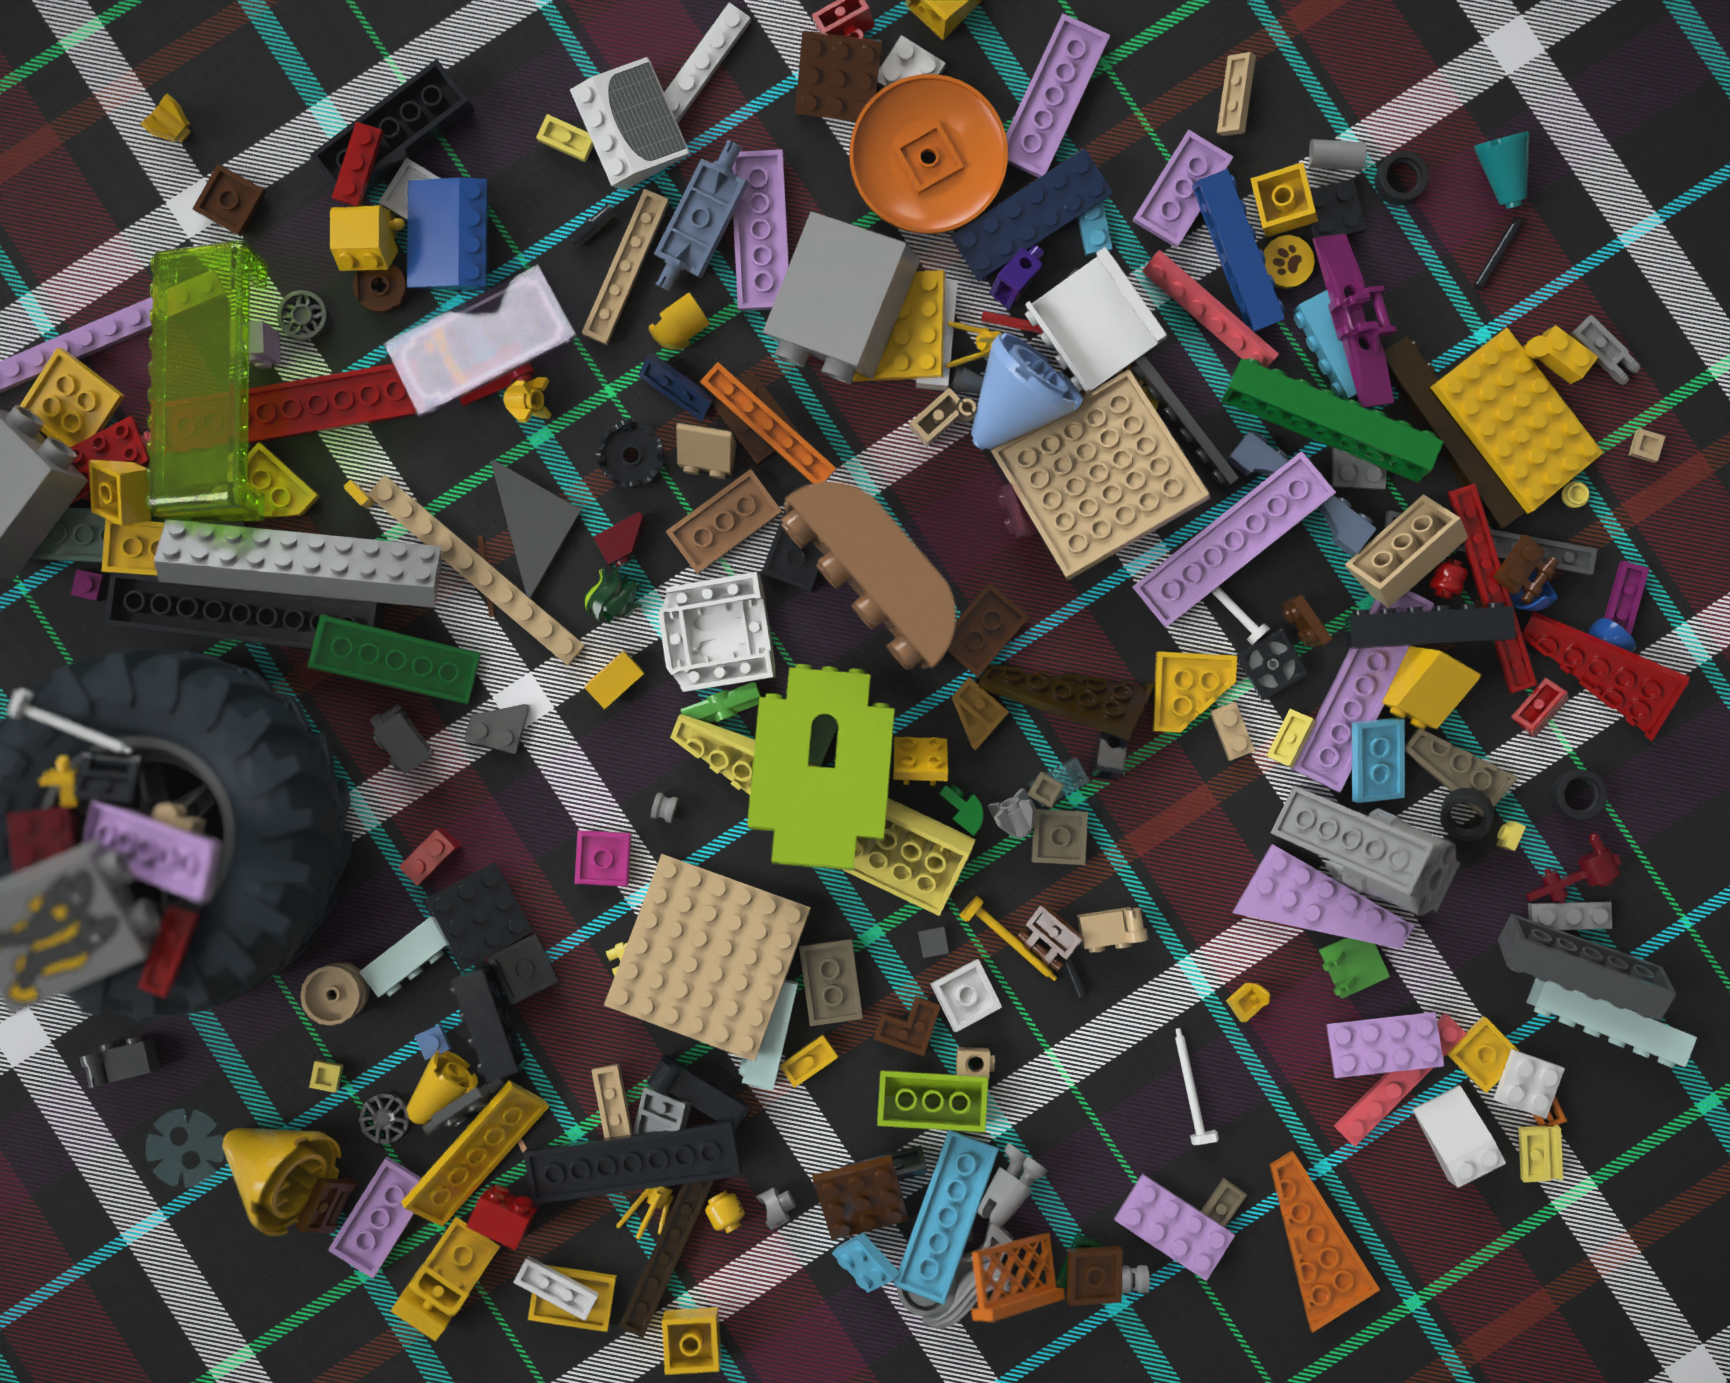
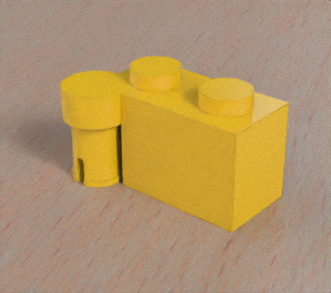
(1561, 354)

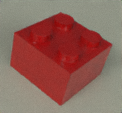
(502, 1216)

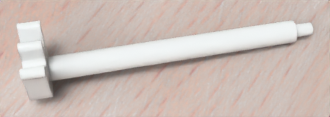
(1257, 632)
(20, 706)
(1201, 1135)

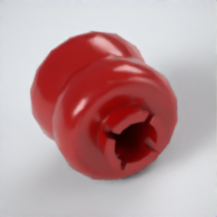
(1448, 579)

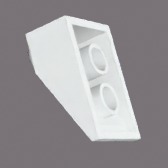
(1458, 1137)

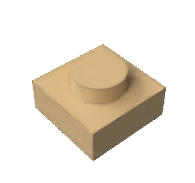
(1646, 445)

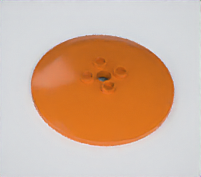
(936, 117)

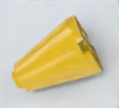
(440, 1085)

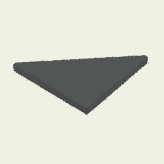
(535, 523)

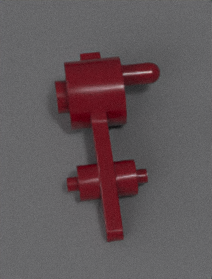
(1596, 867)

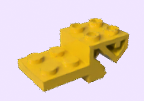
(445, 1279)

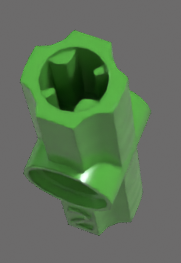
(724, 704)

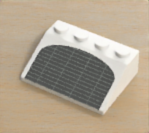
(630, 123)

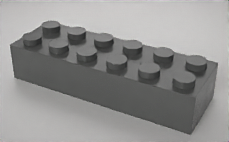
(1586, 967)

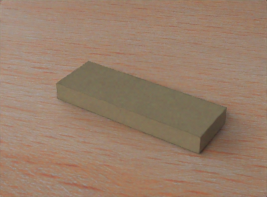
(1224, 1202)

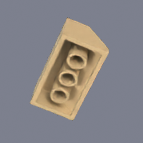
(1407, 550)

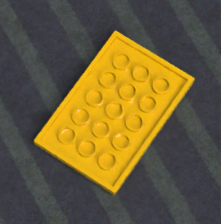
(1517, 420)

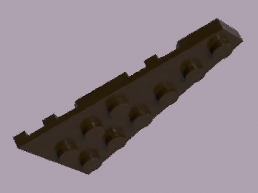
(1079, 698)

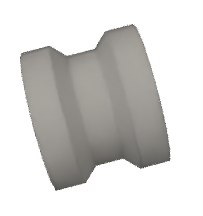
(664, 807)

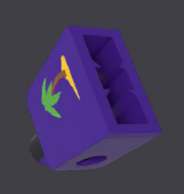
(1017, 276)

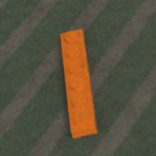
(767, 425)

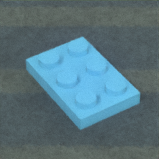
(1378, 760)

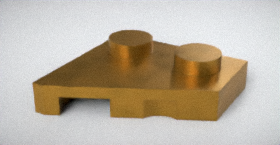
(977, 712)

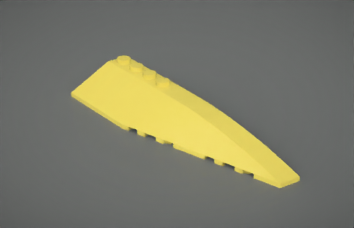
(913, 861)

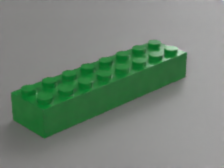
(1332, 420)

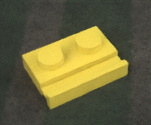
(1540, 1153)

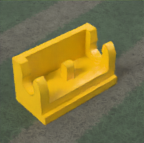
(614, 679)

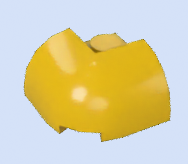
(679, 324)

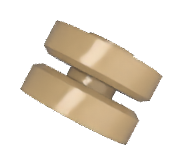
(330, 1007)

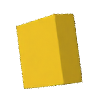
(358, 494)

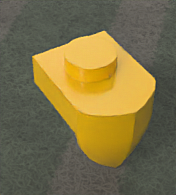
(1248, 1000)

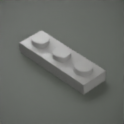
(1572, 915)

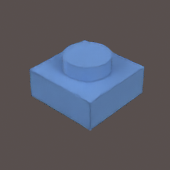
(433, 1041)

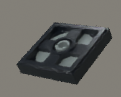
(1272, 664)

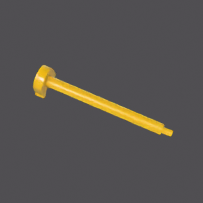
(974, 907)

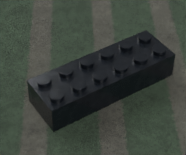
(410, 120)

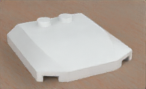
(717, 632)

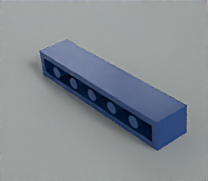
(1238, 250)

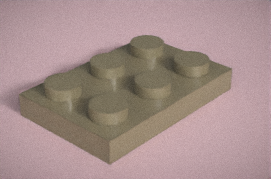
(830, 982)

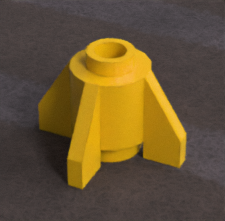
(167, 121)
(526, 399)

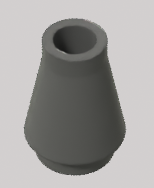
(966, 381)

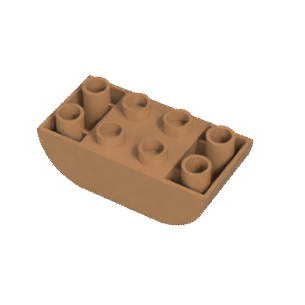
(880, 565)

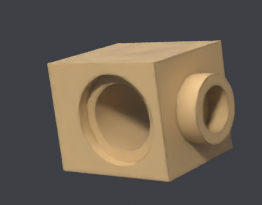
(963, 1056)

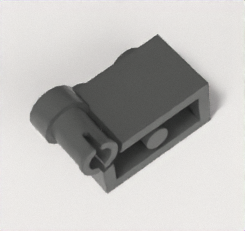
(400, 739)
(120, 1061)

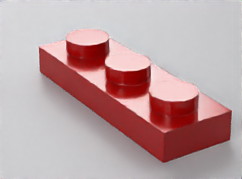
(357, 164)
(168, 951)

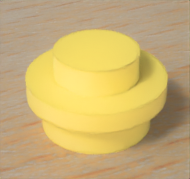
(1575, 494)

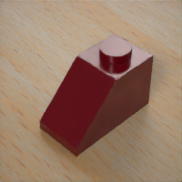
(621, 540)

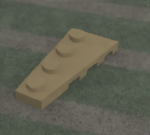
(1458, 767)

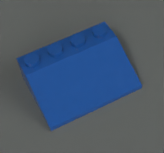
(448, 234)

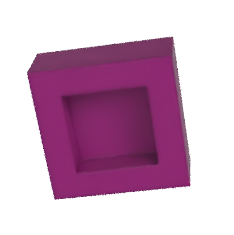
(88, 585)

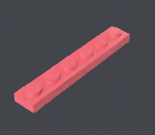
(1208, 310)
(1392, 1089)

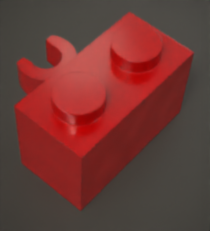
(844, 18)

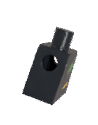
(1107, 761)

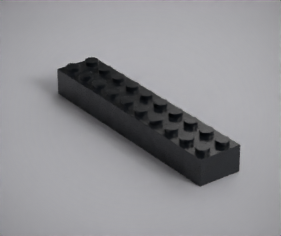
(227, 612)

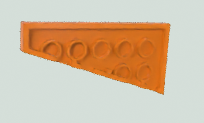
(1323, 1257)

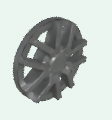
(384, 1118)

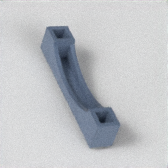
(1347, 527)

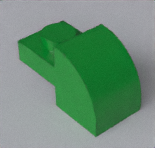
(969, 811)

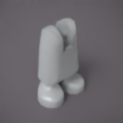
(1006, 1190)

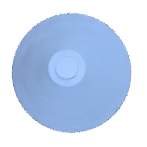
(1019, 393)

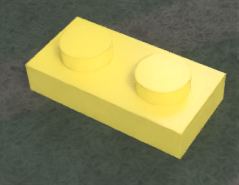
(565, 138)
(1291, 738)

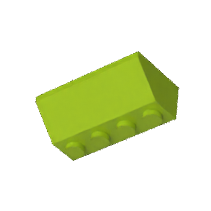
(932, 1101)

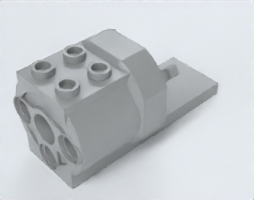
(1377, 850)

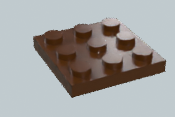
(836, 75)
(860, 1197)

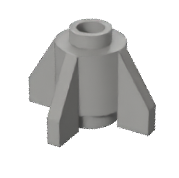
(1015, 814)

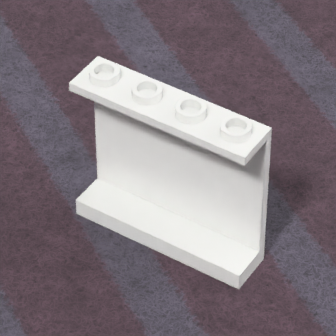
(1095, 322)

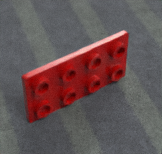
(116, 443)

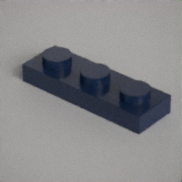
(676, 386)

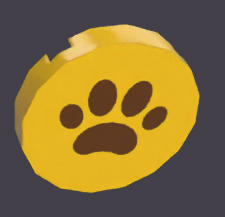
(1289, 261)

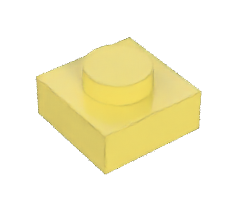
(1510, 835)
(326, 1076)

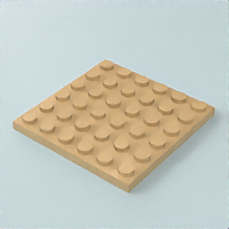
(1100, 475)
(708, 957)

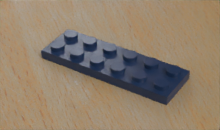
(1032, 214)

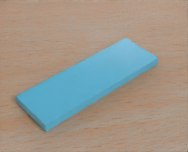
(946, 1217)

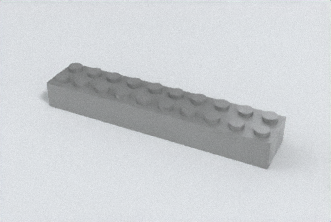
(298, 563)

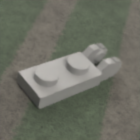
(1606, 347)

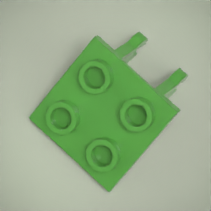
(1353, 965)

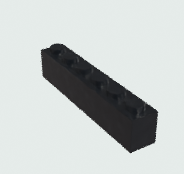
(1430, 627)

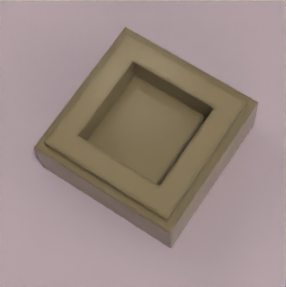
(1045, 789)

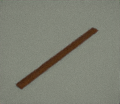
(483, 555)

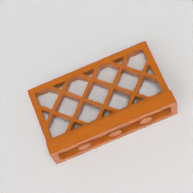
(1018, 1299)

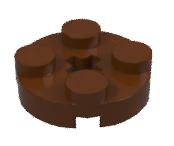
(390, 298)

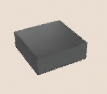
(933, 942)

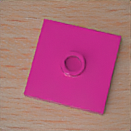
(603, 858)

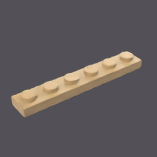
(625, 267)

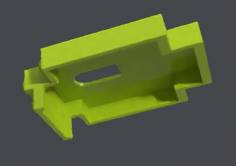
(819, 808)

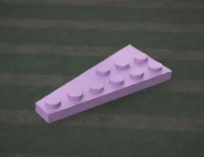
(1303, 897)

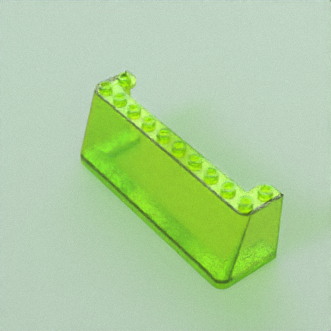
(202, 383)

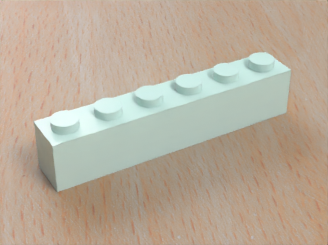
(1619, 1024)

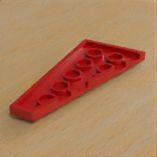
(1616, 676)

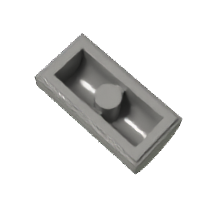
(1337, 154)

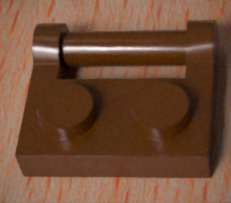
(325, 1205)

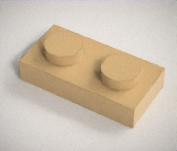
(1232, 731)

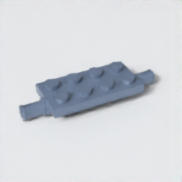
(701, 217)

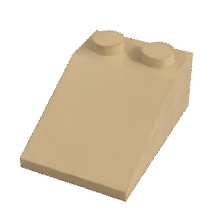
(705, 450)

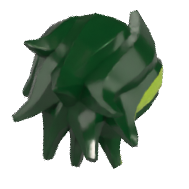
(611, 596)

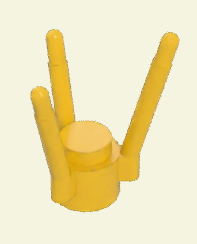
(983, 342)
(656, 1198)

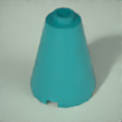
(1506, 167)

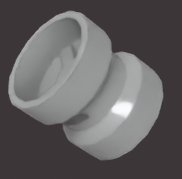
(1135, 1279)

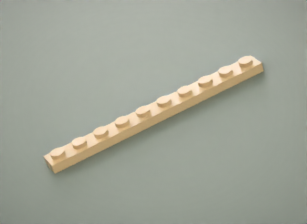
(476, 570)

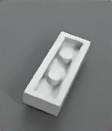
(556, 1288)

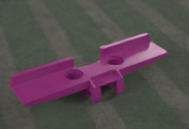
(1369, 365)

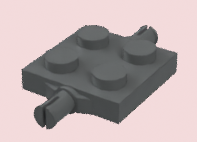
(459, 1111)

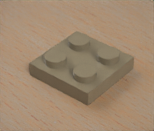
(1059, 837)

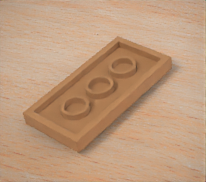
(724, 521)

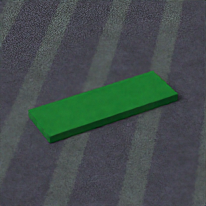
(393, 659)

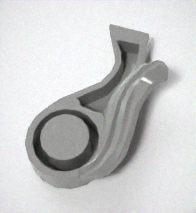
(963, 1288)

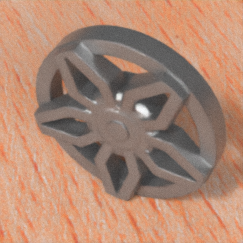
(302, 315)

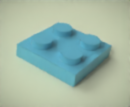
(865, 1263)

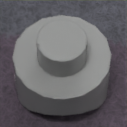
(777, 1206)

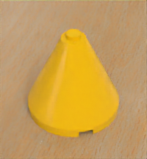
(278, 1172)

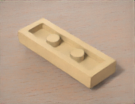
(1236, 94)
(612, 1101)

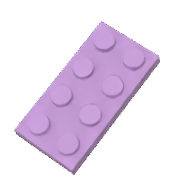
(1171, 202)
(1384, 1045)
(376, 1219)
(1174, 1227)

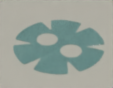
(162, 1148)

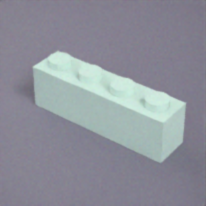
(404, 959)
(765, 1068)

